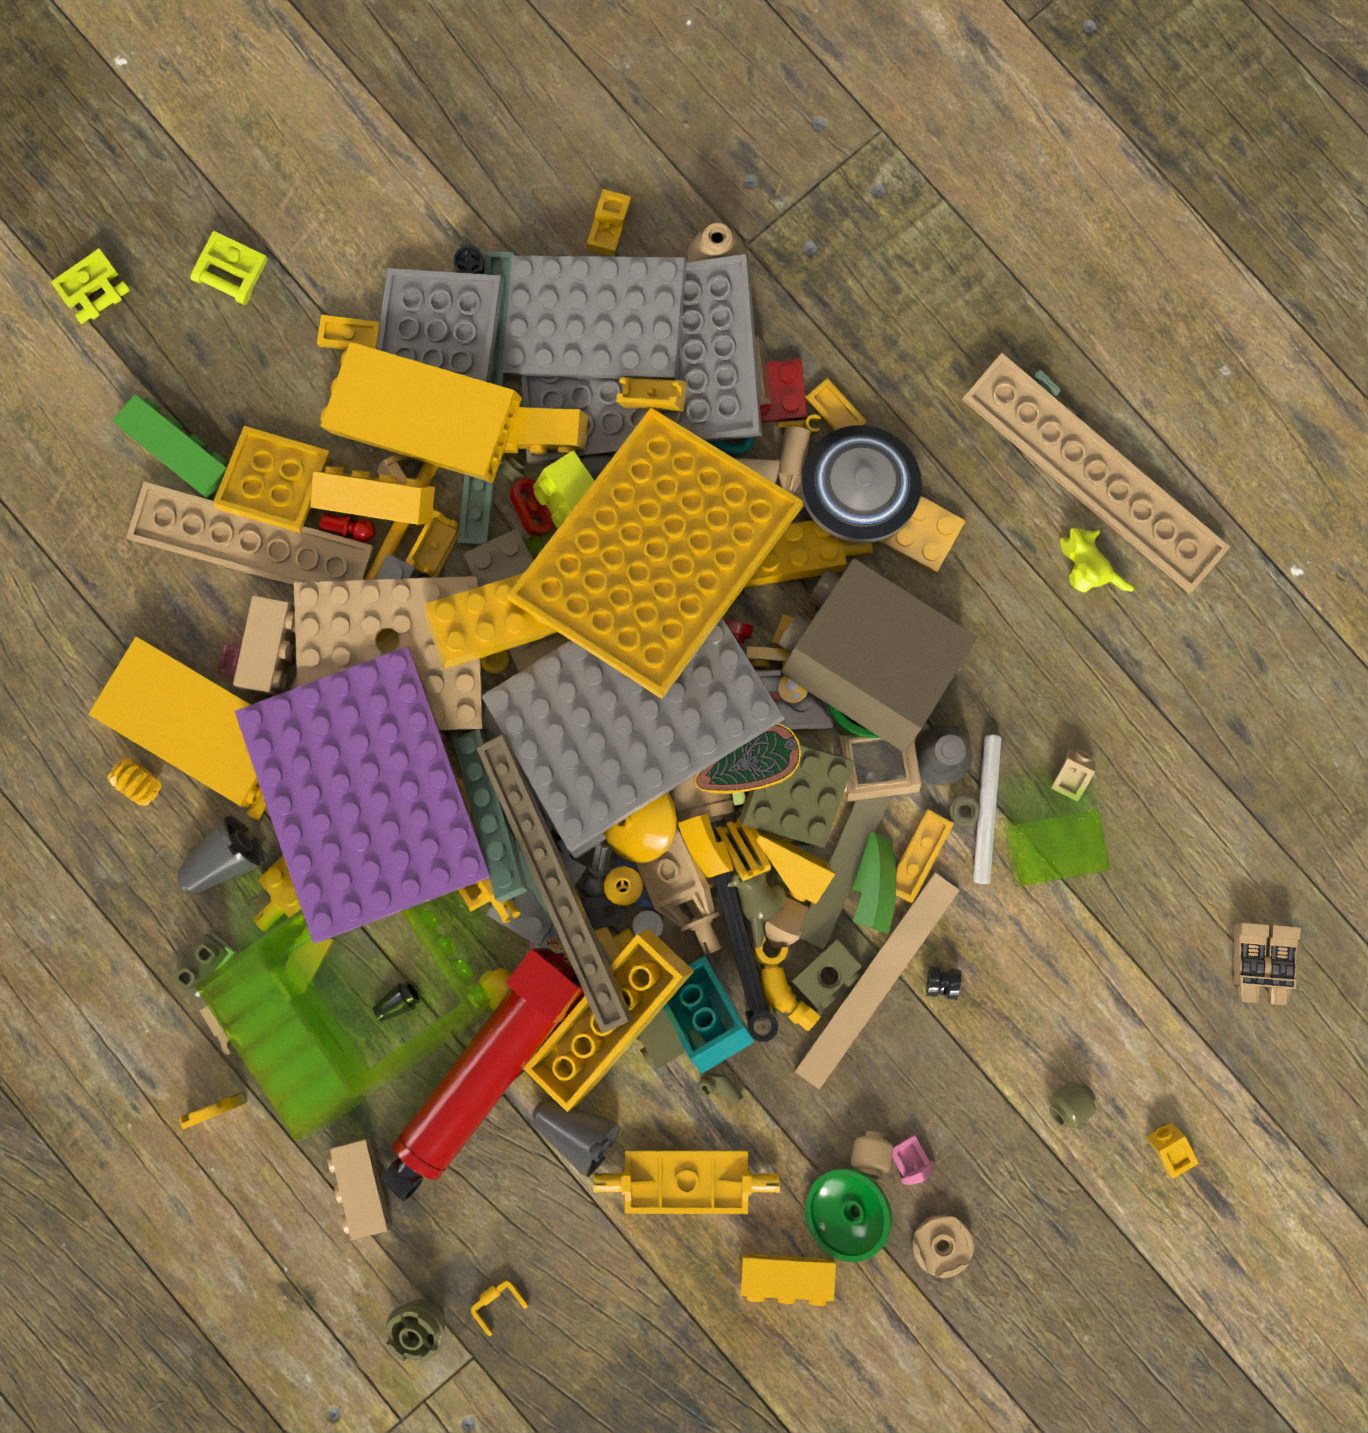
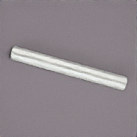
(987, 811)

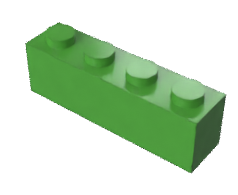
(171, 446)

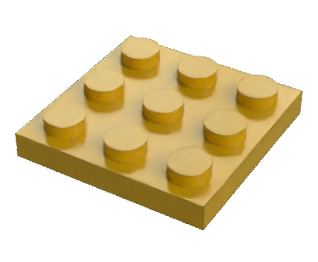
(270, 479)

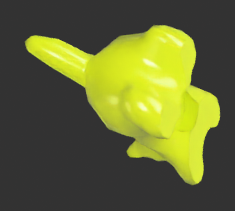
(1090, 566)

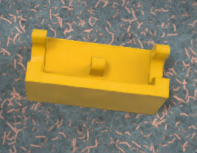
(652, 393)
(434, 545)

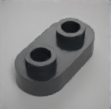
(594, 909)

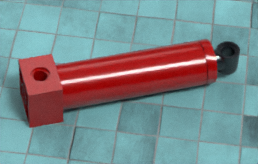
(540, 997)

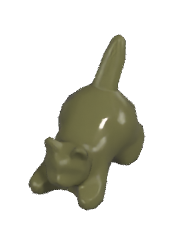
(758, 900)

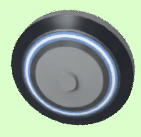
(861, 484)

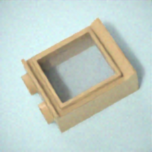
(878, 768)

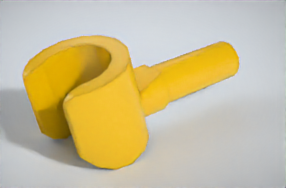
(803, 424)

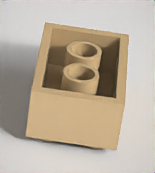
(266, 647)

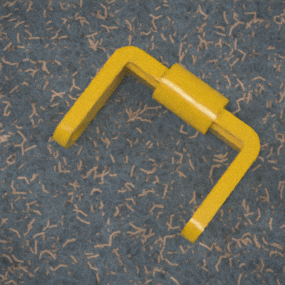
(489, 1295)

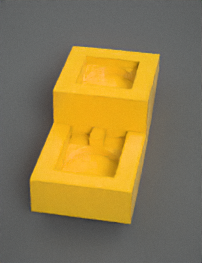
(608, 223)

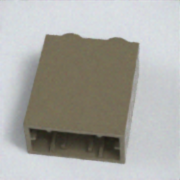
(875, 652)

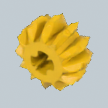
(134, 781)

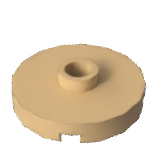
(948, 1261)

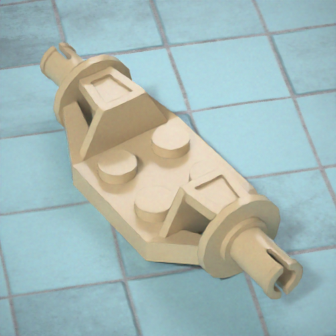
(677, 880)

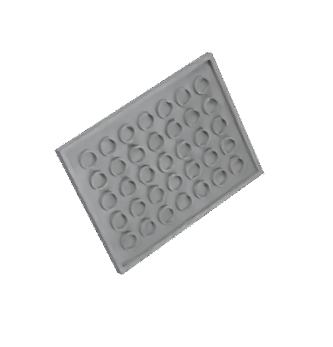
(713, 359)
(609, 745)

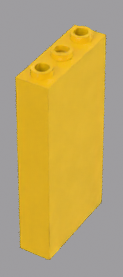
(421, 411)
(180, 720)

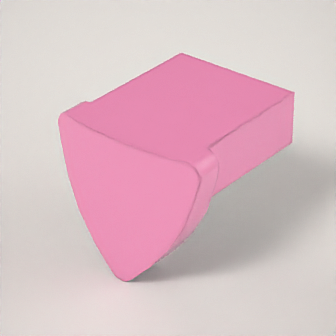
(912, 1161)

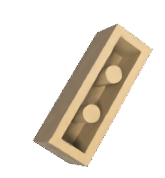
(359, 1188)

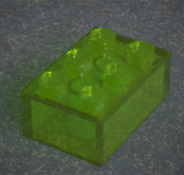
(1056, 848)

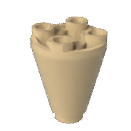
(715, 242)

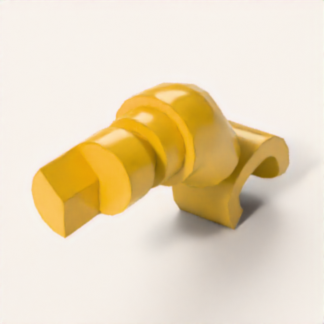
(777, 990)

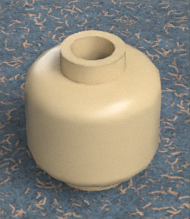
(872, 1154)

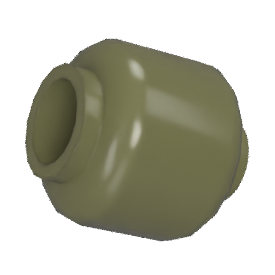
(1072, 1105)

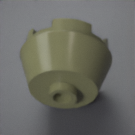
(415, 1331)

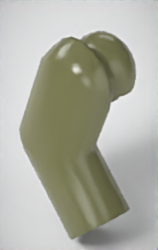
(720, 1085)

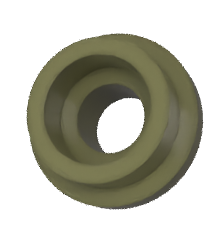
(512, 468)
(967, 801)

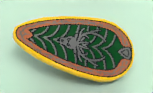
(754, 765)

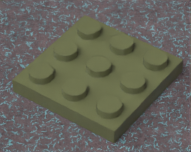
(803, 803)

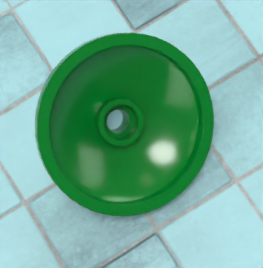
(834, 1220)

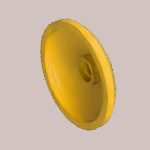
(646, 832)

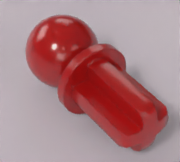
(362, 529)

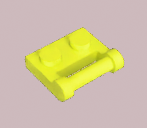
(234, 259)

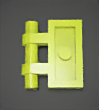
(86, 278)

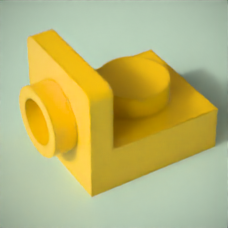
(1172, 1149)

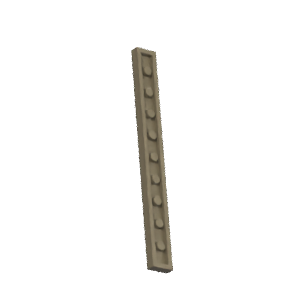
(554, 884)

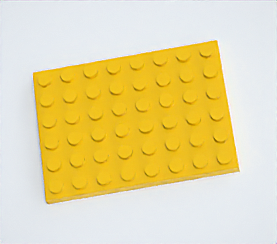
(655, 552)

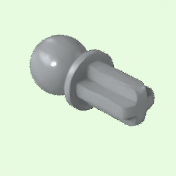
(599, 868)

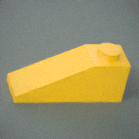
(801, 871)

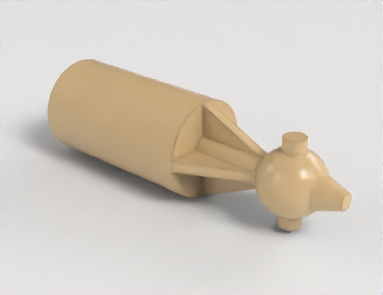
(793, 457)

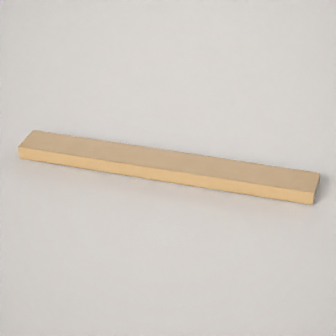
(876, 981)

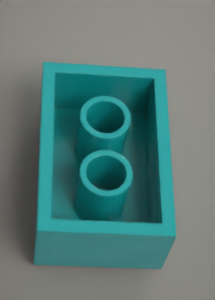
(706, 1018)

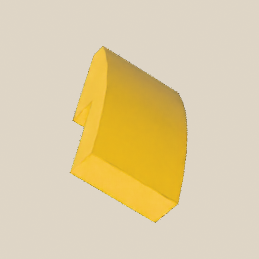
(702, 845)

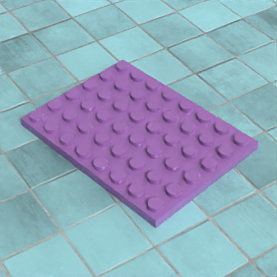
(362, 794)

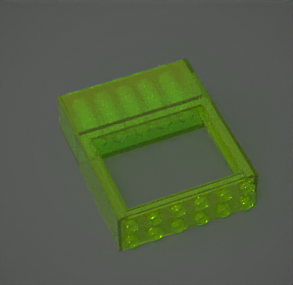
(296, 1041)

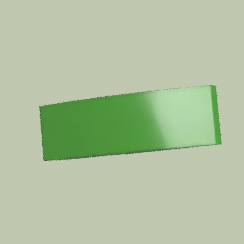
(877, 884)

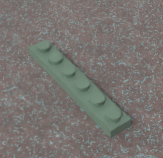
(490, 820)

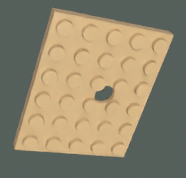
(340, 627)

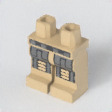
(1265, 959)

